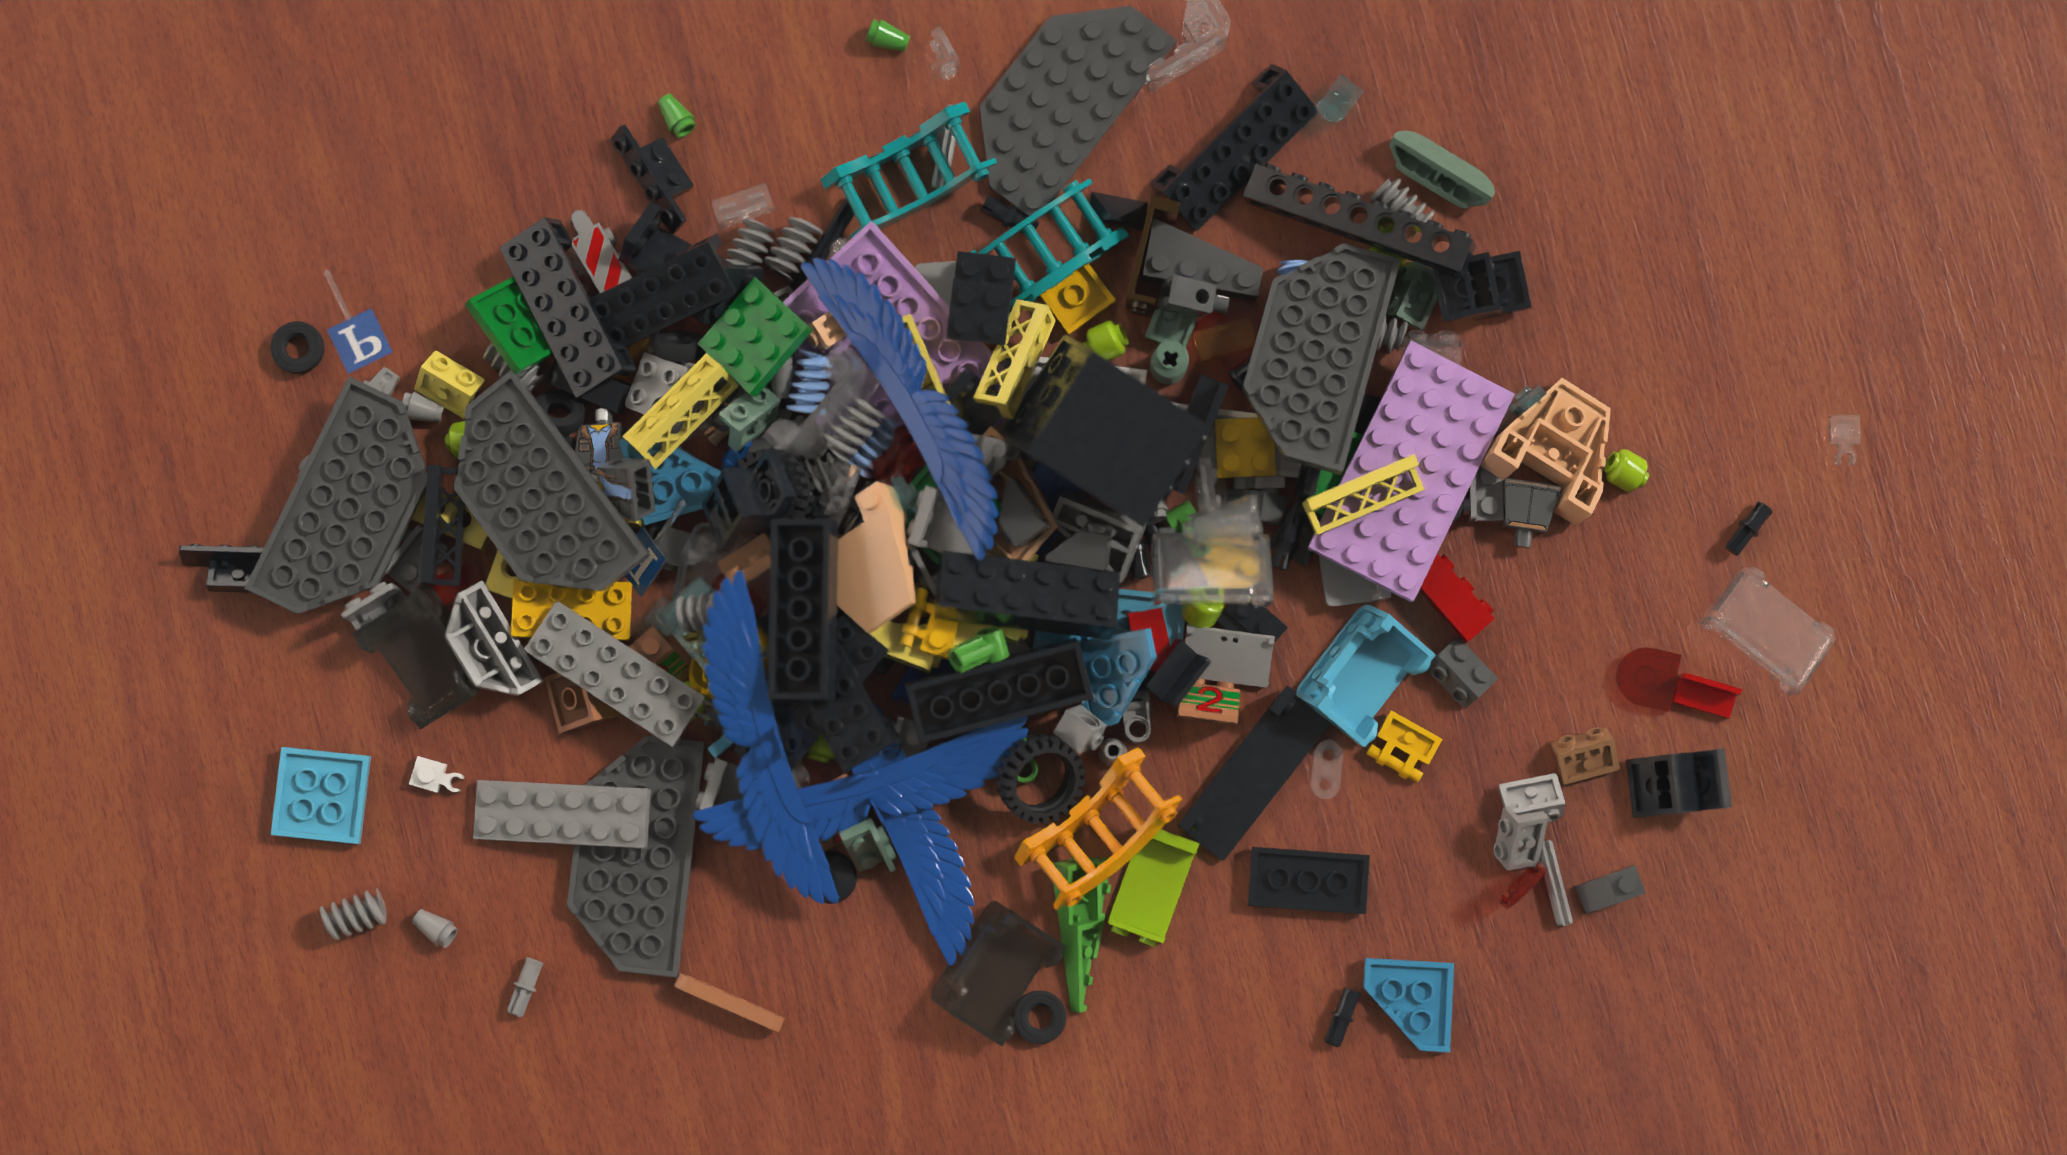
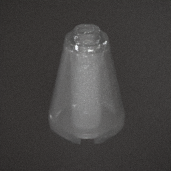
(1228, 525)

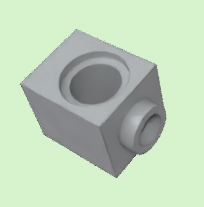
(1080, 729)

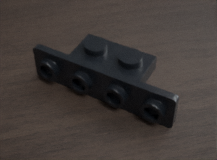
(657, 174)
(228, 565)

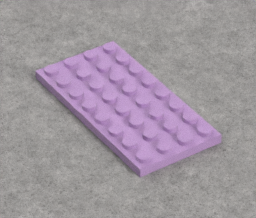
(1448, 423)

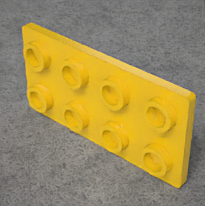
(605, 609)

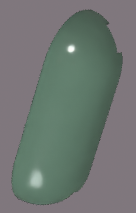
(1440, 170)

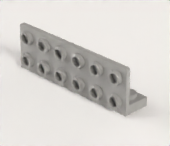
(614, 673)

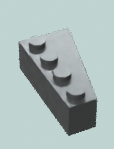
(1184, 255)

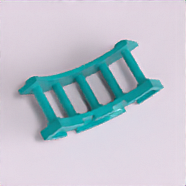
(898, 150)
(1083, 252)

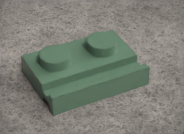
(1170, 327)

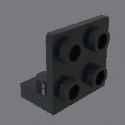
(648, 243)

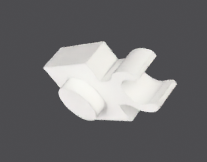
(431, 775)

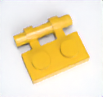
(939, 633)
(1408, 738)

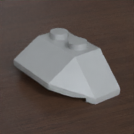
(485, 644)

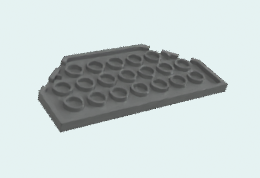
(1065, 99)
(1319, 352)
(539, 495)
(345, 505)
(639, 896)

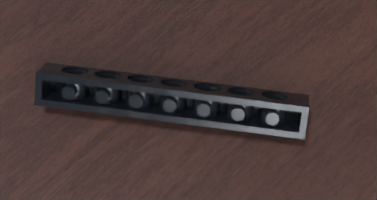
(1452, 261)

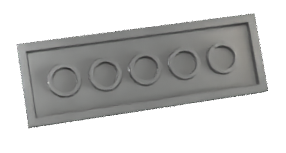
(562, 814)

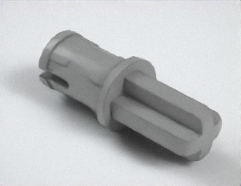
(524, 987)

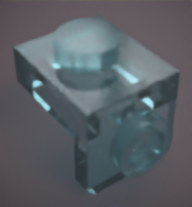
(1339, 99)
(1526, 398)
(906, 495)

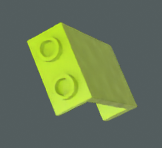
(1152, 887)

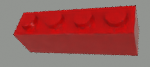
(1454, 599)

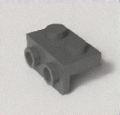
(1461, 672)

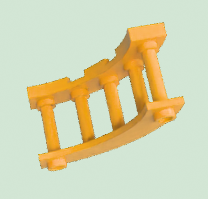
(1087, 813)

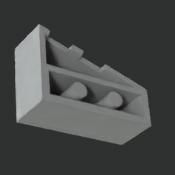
(1076, 511)

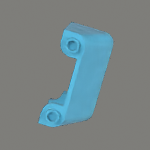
(1362, 672)

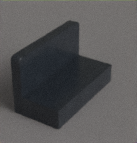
(1175, 673)

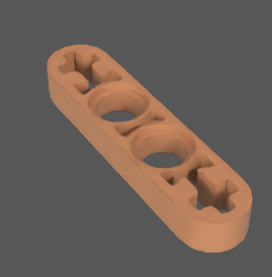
(729, 1002)

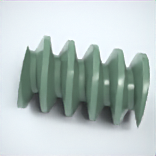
(1170, 351)

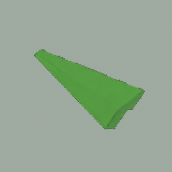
(1081, 930)

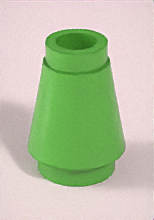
(886, 36)
(676, 116)

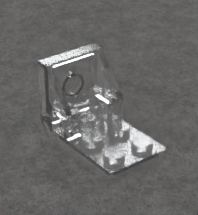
(1200, 16)

